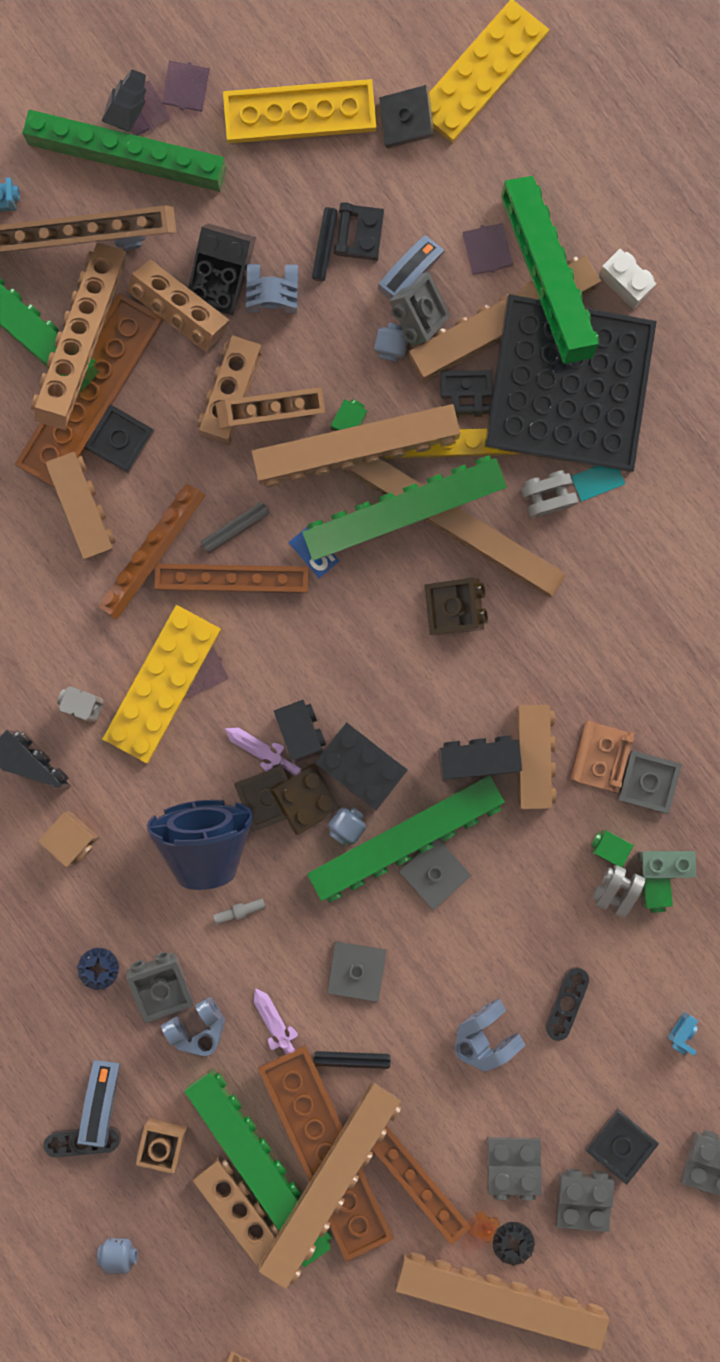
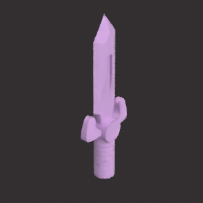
(261, 750)
(274, 1022)

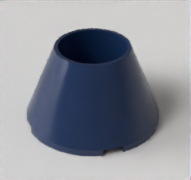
(202, 841)

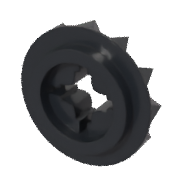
(518, 1232)

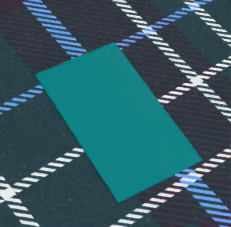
(596, 481)

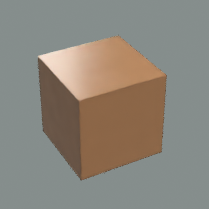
(68, 839)
(161, 1146)

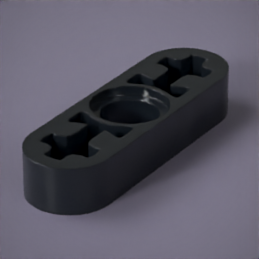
(554, 1019)
(63, 1151)

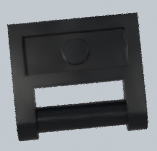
(367, 232)

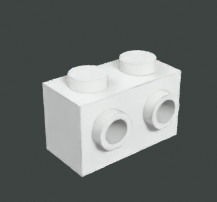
(627, 278)

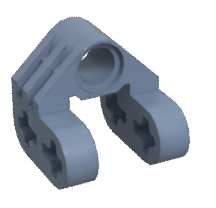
(272, 291)
(178, 1035)
(473, 1045)

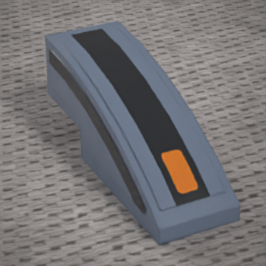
(415, 262)
(99, 1103)

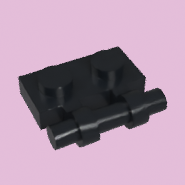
(467, 384)

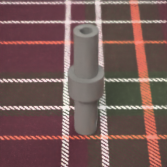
(239, 911)

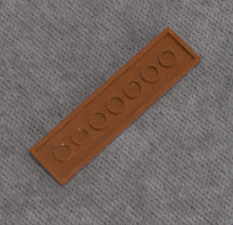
(117, 352)
(313, 1128)

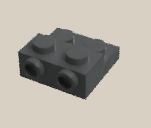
(419, 310)
(159, 986)
(703, 1163)
(514, 1167)
(584, 1200)

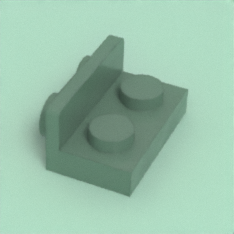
(668, 864)

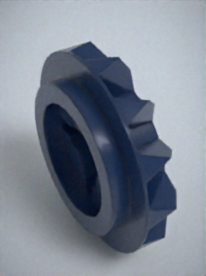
(107, 961)

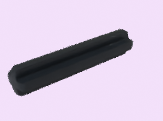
(324, 244)
(352, 1060)

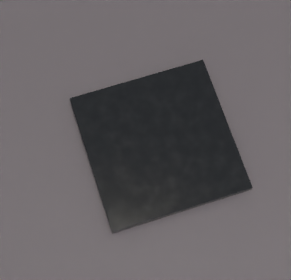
(574, 409)

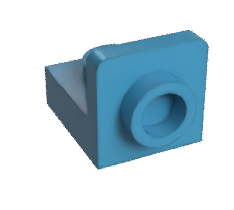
(9, 195)
(683, 1030)

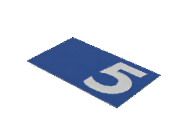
(318, 566)

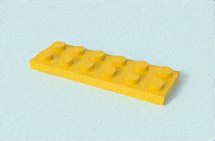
(484, 69)
(299, 111)
(161, 684)

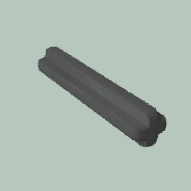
(235, 527)

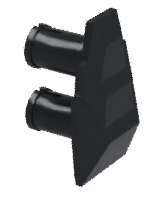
(126, 101)

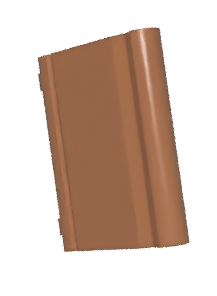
(602, 756)

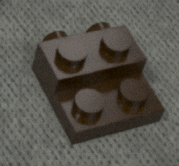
(455, 606)

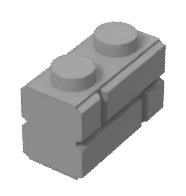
(80, 704)

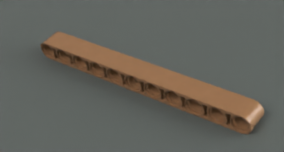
(469, 531)

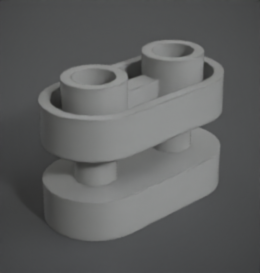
(556, 482)
(613, 880)

